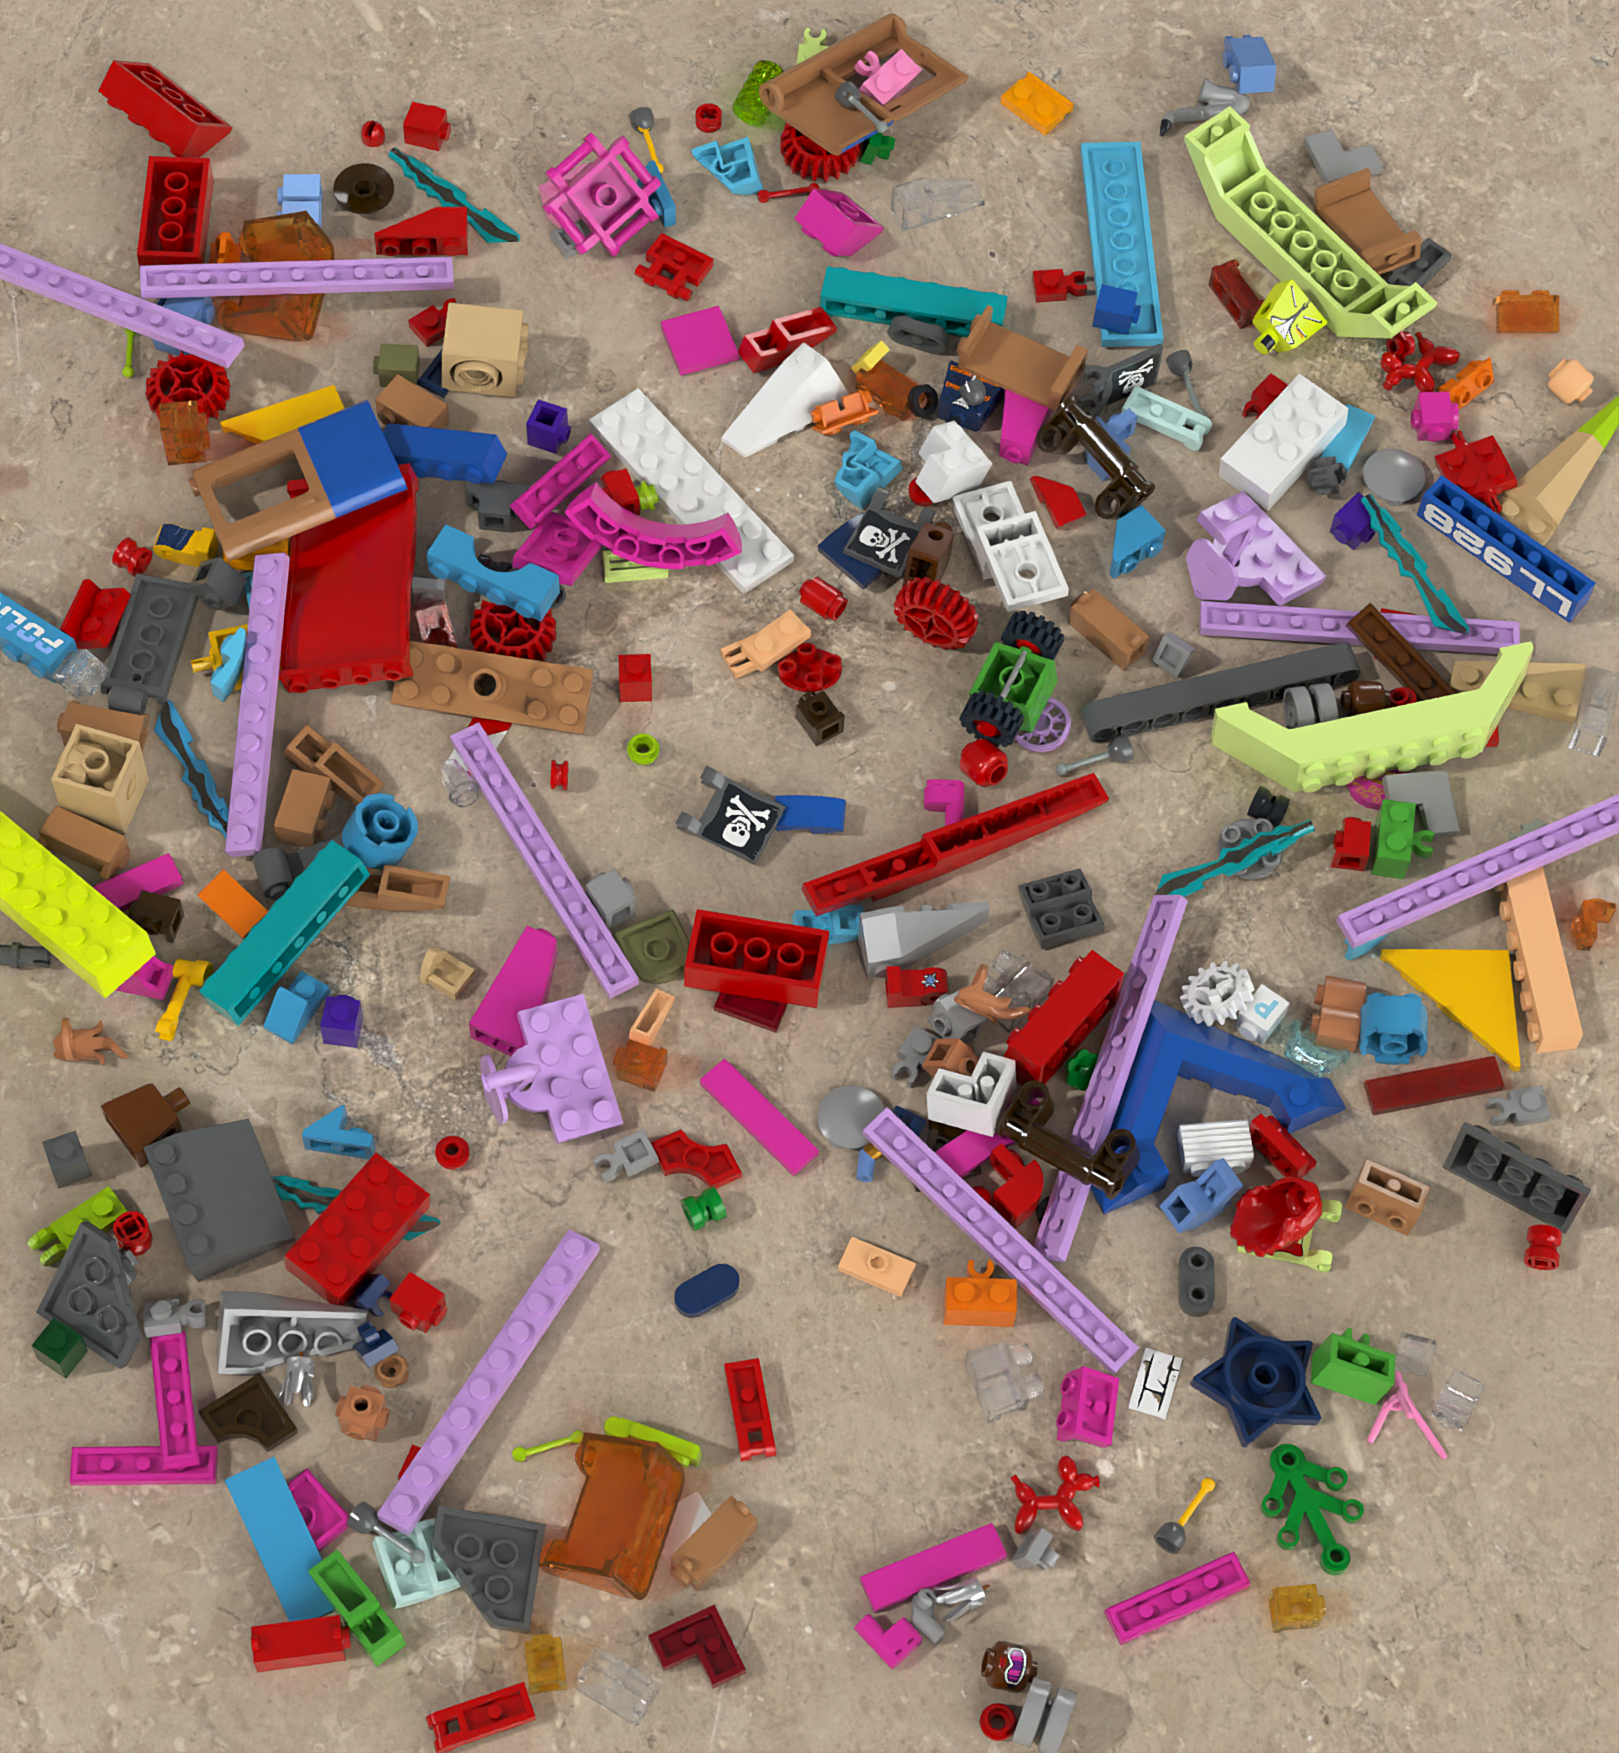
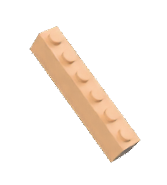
(1539, 963)

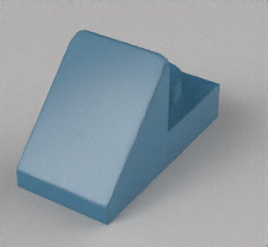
(661, 199)
(295, 1007)
(330, 1137)

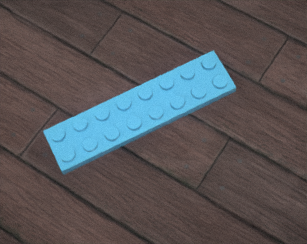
(1122, 235)

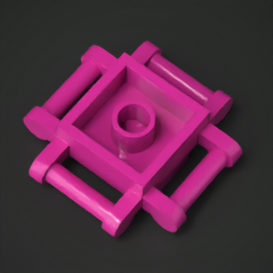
(602, 195)

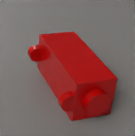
(299, 1643)

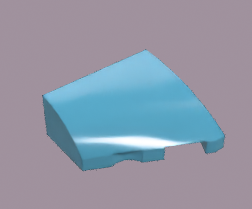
(732, 165)
(865, 470)

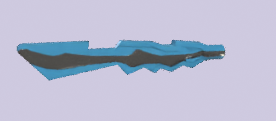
(196, 775)

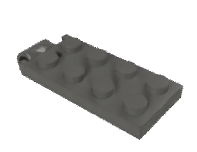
(148, 643)

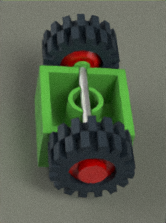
(1014, 680)

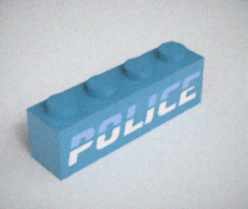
(32, 639)

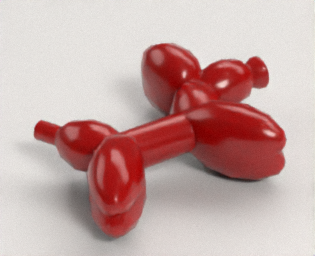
(1422, 378)
(1062, 1500)

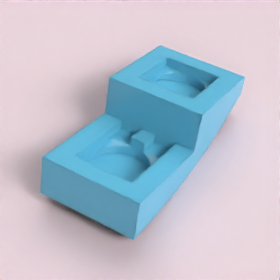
(1349, 440)
(840, 923)

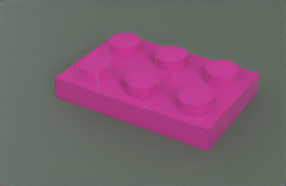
(557, 548)

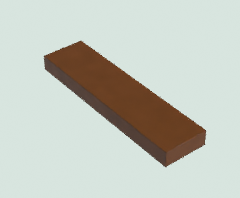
(1397, 655)

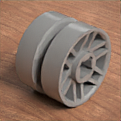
(1309, 706)
(1044, 1716)

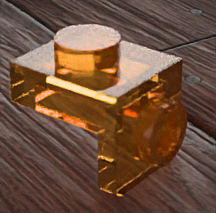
(1585, 923)

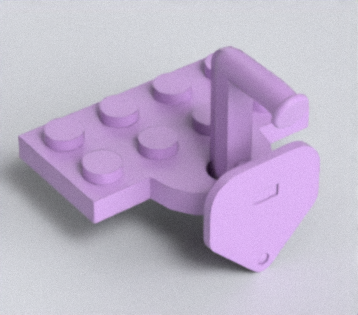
(1247, 553)
(563, 1072)

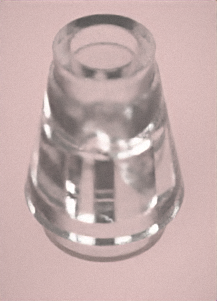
(459, 784)

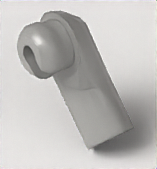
(923, 1615)

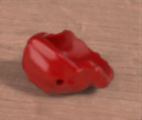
(1276, 1215)

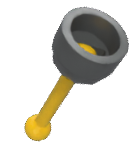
(642, 122)
(1172, 1534)

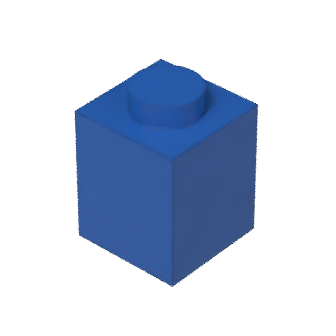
(1116, 309)

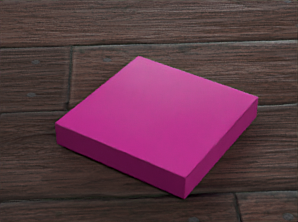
(699, 340)
(319, 1509)

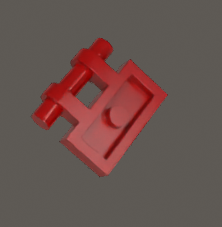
(678, 259)

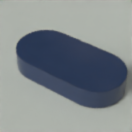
(706, 1290)

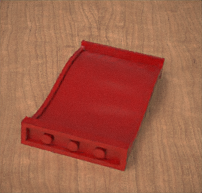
(351, 595)

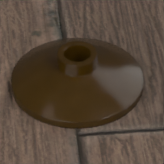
(360, 180)

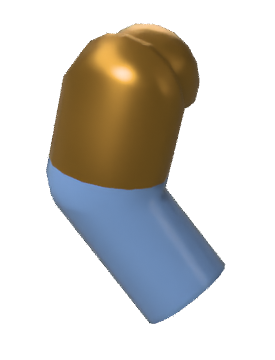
(866, 1162)

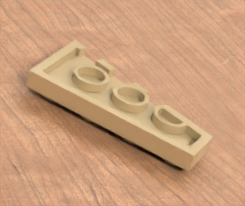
(1546, 690)

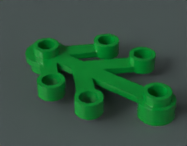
(1309, 1502)

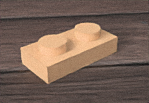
(775, 640)

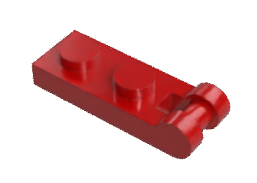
(749, 1408)
(481, 1717)

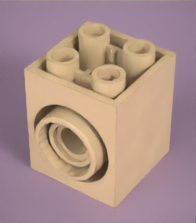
(484, 350)
(101, 777)

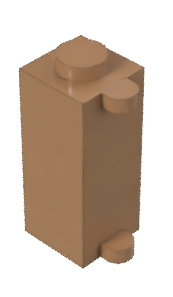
(1107, 629)
(106, 720)
(85, 842)
(713, 1543)

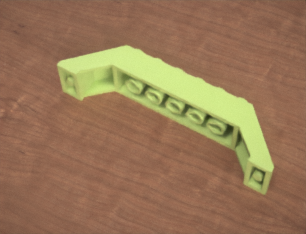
(1293, 239)
(1374, 740)

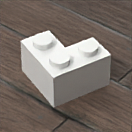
(952, 463)
(976, 1100)

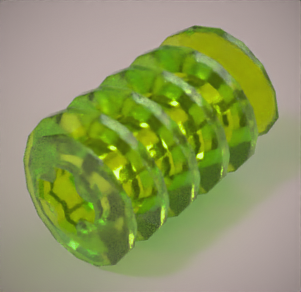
(748, 103)

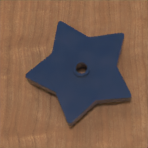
(1259, 1382)

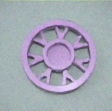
(1045, 727)

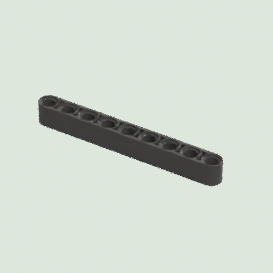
(1201, 695)

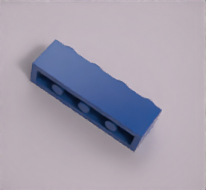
(447, 452)

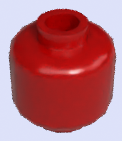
(983, 763)

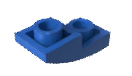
(811, 812)

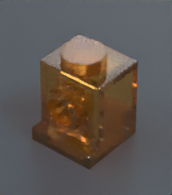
(641, 1074)

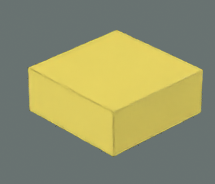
(870, 357)

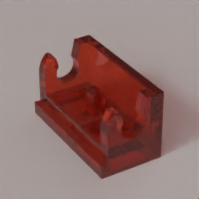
(1234, 293)

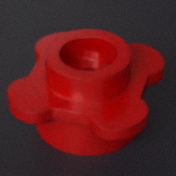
(1401, 345)

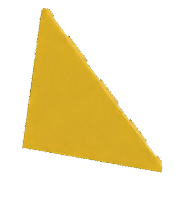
(284, 416)
(1469, 989)

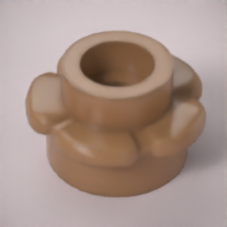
(392, 1362)

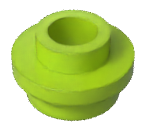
(647, 496)
(643, 741)

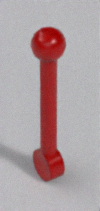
(764, 195)

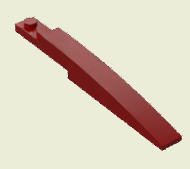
(954, 846)

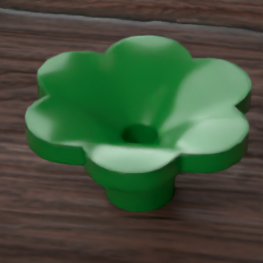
(1080, 1068)

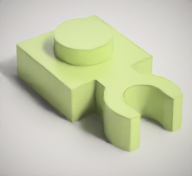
(811, 45)

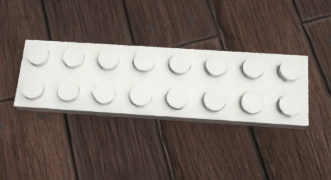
(688, 484)

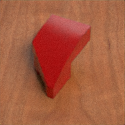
(1059, 499)

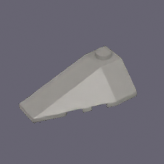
(903, 937)
(268, 1329)

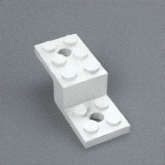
(1009, 546)

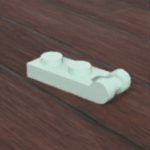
(1168, 417)

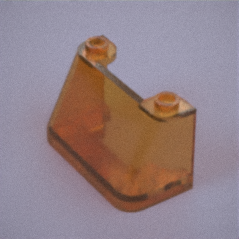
(284, 315)
(618, 1516)

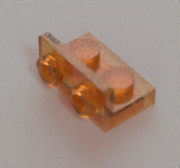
(1527, 312)
(888, 389)

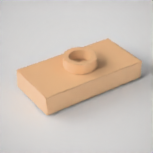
(876, 1266)

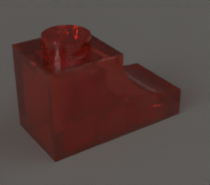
(434, 623)

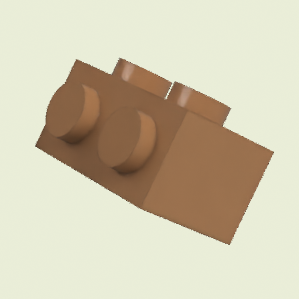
(1387, 1197)

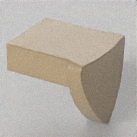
(445, 972)

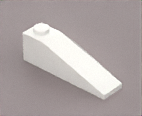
(785, 401)

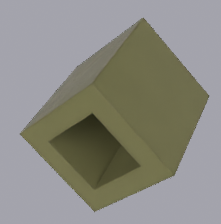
(396, 360)

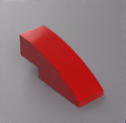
(774, 345)

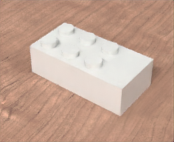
(1283, 442)

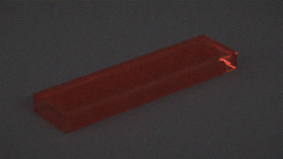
(1433, 1085)

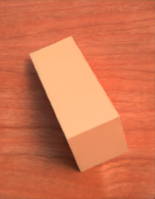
(651, 1017)

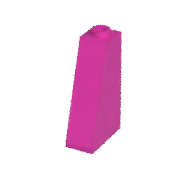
(1020, 427)
(518, 986)

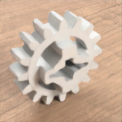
(1217, 993)

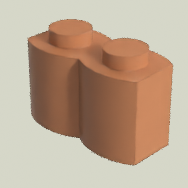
(1339, 1013)

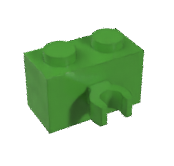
(1396, 840)
(1353, 1367)

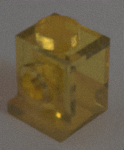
(1302, 1596)
(547, 1679)

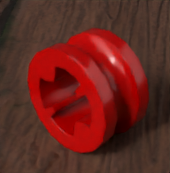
(705, 124)
(559, 775)

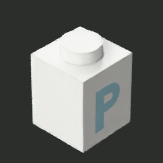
(1261, 1015)

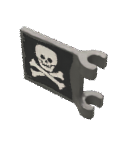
(1120, 379)
(884, 537)
(734, 818)

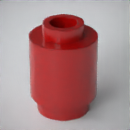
(822, 598)

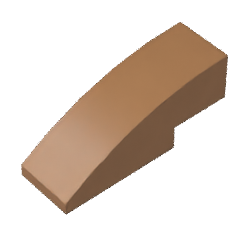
(317, 756)
(401, 890)

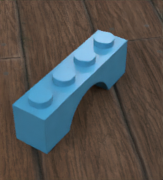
(524, 590)

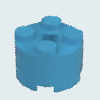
(380, 831)
(1393, 1028)

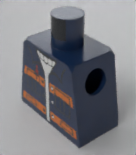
(953, 406)

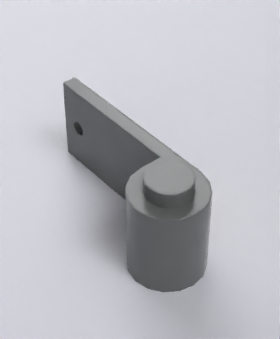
(278, 870)

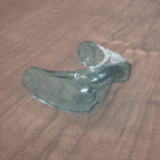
(1324, 1061)

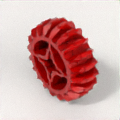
(813, 160)
(189, 380)
(936, 613)
(515, 635)

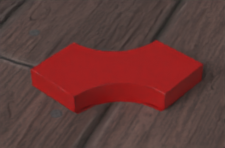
(709, 1163)

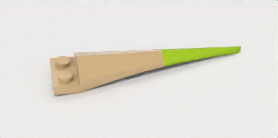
(1552, 484)

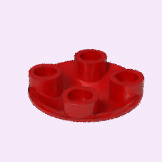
(810, 669)

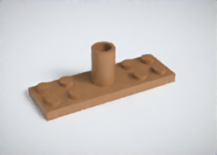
(524, 693)

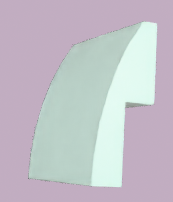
(412, 1582)

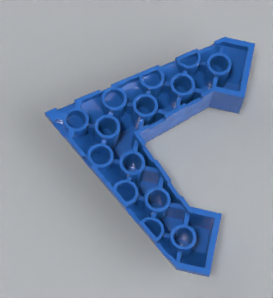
(1179, 1047)

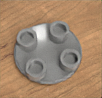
(1394, 476)
(1234, 834)
(846, 1114)

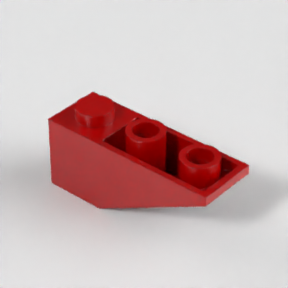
(429, 233)

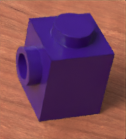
(548, 427)
(1352, 523)
(341, 1021)

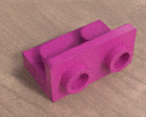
(1087, 1407)

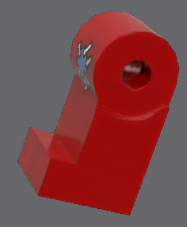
(914, 987)

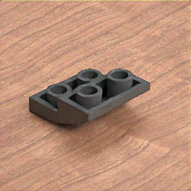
(1060, 908)

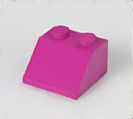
(837, 222)

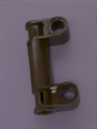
(1075, 426)
(1026, 1126)

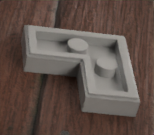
(1333, 162)
(1430, 793)

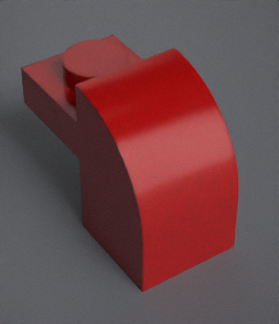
(1023, 1187)

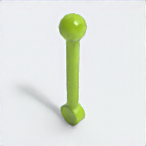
(128, 370)
(520, 1454)

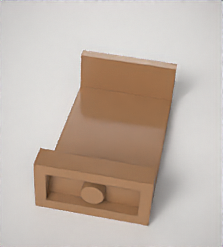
(1364, 223)
(1019, 362)

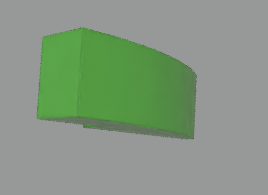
(357, 1608)

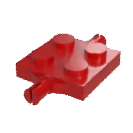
(1477, 469)

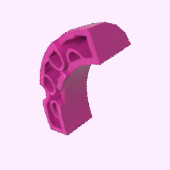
(651, 541)

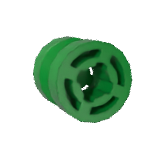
(703, 1208)

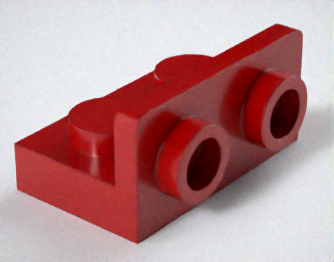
(94, 615)
(1280, 1147)

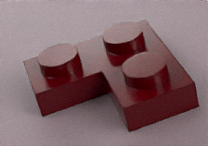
(700, 1636)

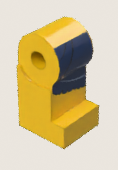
(185, 545)

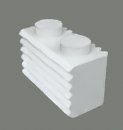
(1205, 1142)

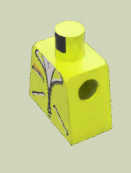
(1286, 319)

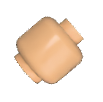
(1570, 381)

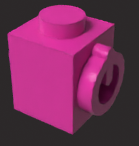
(1434, 416)

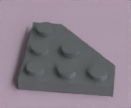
(94, 1296)
(492, 1562)

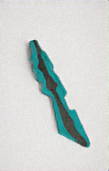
(484, 222)
(1411, 565)
(1233, 859)
(320, 1198)

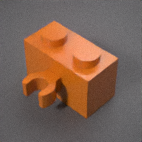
(980, 1299)

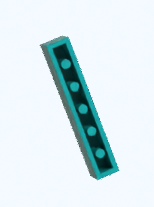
(882, 298)
(284, 932)

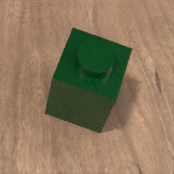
(59, 1348)

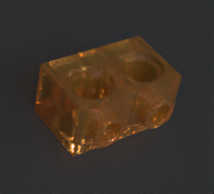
(184, 432)

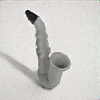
(1218, 100)

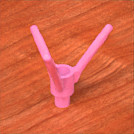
(1398, 1400)

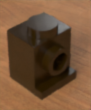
(819, 725)
(157, 914)

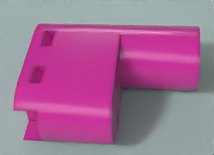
(945, 797)
(891, 1645)

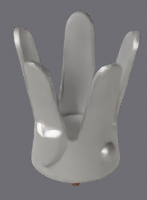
(299, 1373)
(969, 1591)

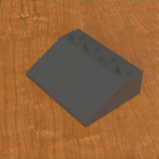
(1516, 1177)
(219, 1196)

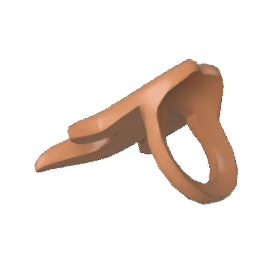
(986, 1004)
(83, 1044)

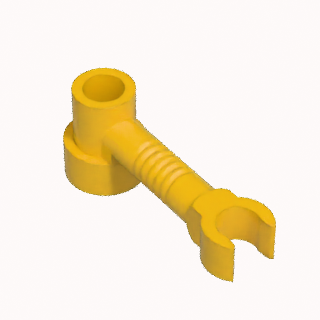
(189, 975)

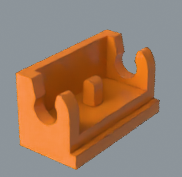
(233, 903)

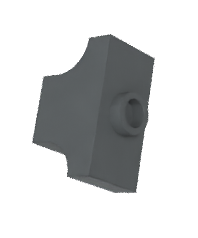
(494, 503)

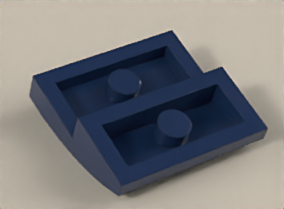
(833, 547)

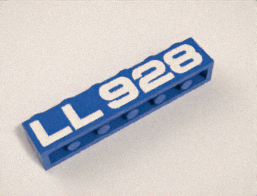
(1505, 548)

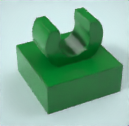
(877, 146)

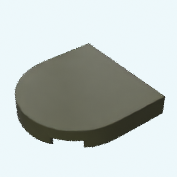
(655, 947)

